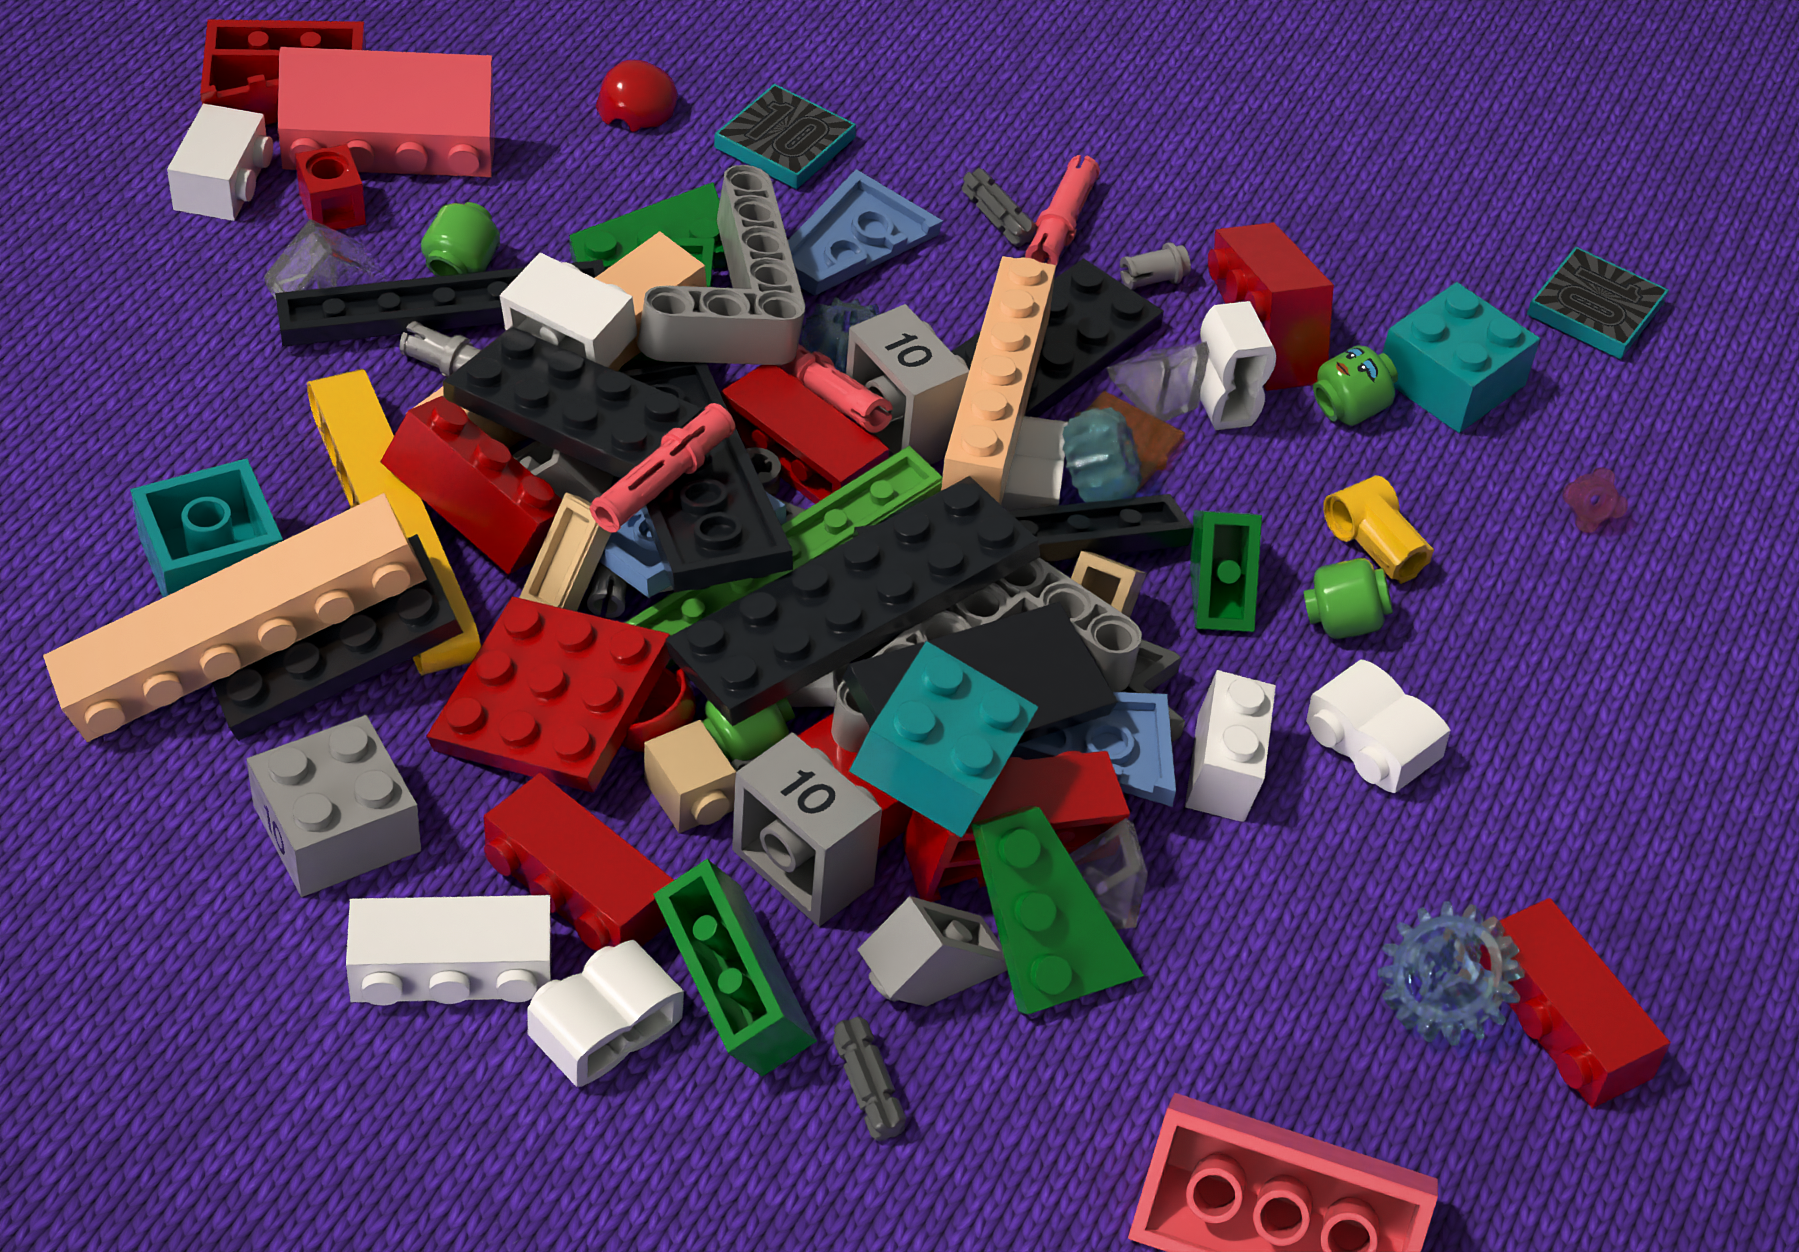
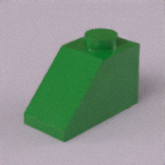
(1225, 569)

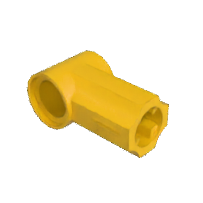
(1372, 518)

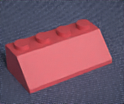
(389, 109)
(1264, 1188)

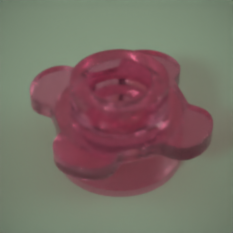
(1579, 495)

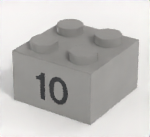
(916, 373)
(334, 805)
(806, 828)

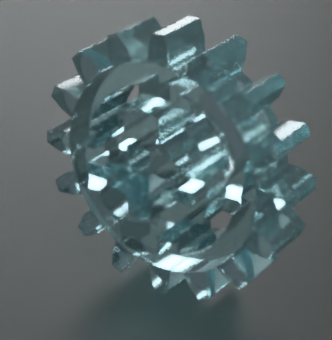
(1459, 999)

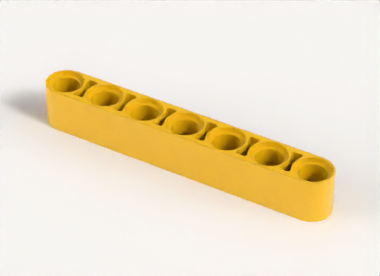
(356, 440)

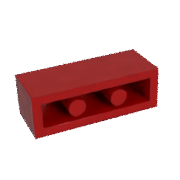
(811, 438)
(473, 482)
(577, 860)
(1579, 1007)

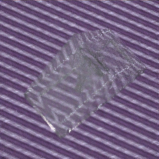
(322, 260)
(1164, 379)
(1115, 872)

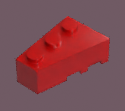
(244, 58)
(1286, 292)
(1072, 790)

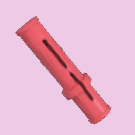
(1058, 222)
(840, 390)
(679, 453)

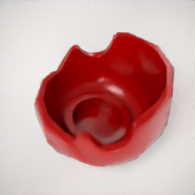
(637, 94)
(666, 709)

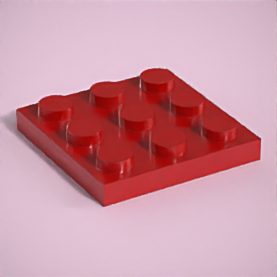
(551, 693)

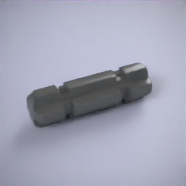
(999, 207)
(869, 1079)

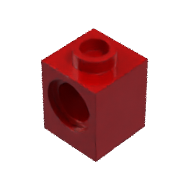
(331, 187)

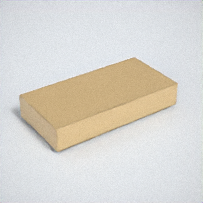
(567, 556)

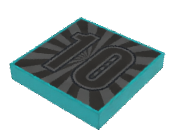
(785, 136)
(1597, 302)

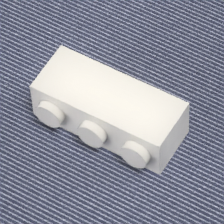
(448, 948)

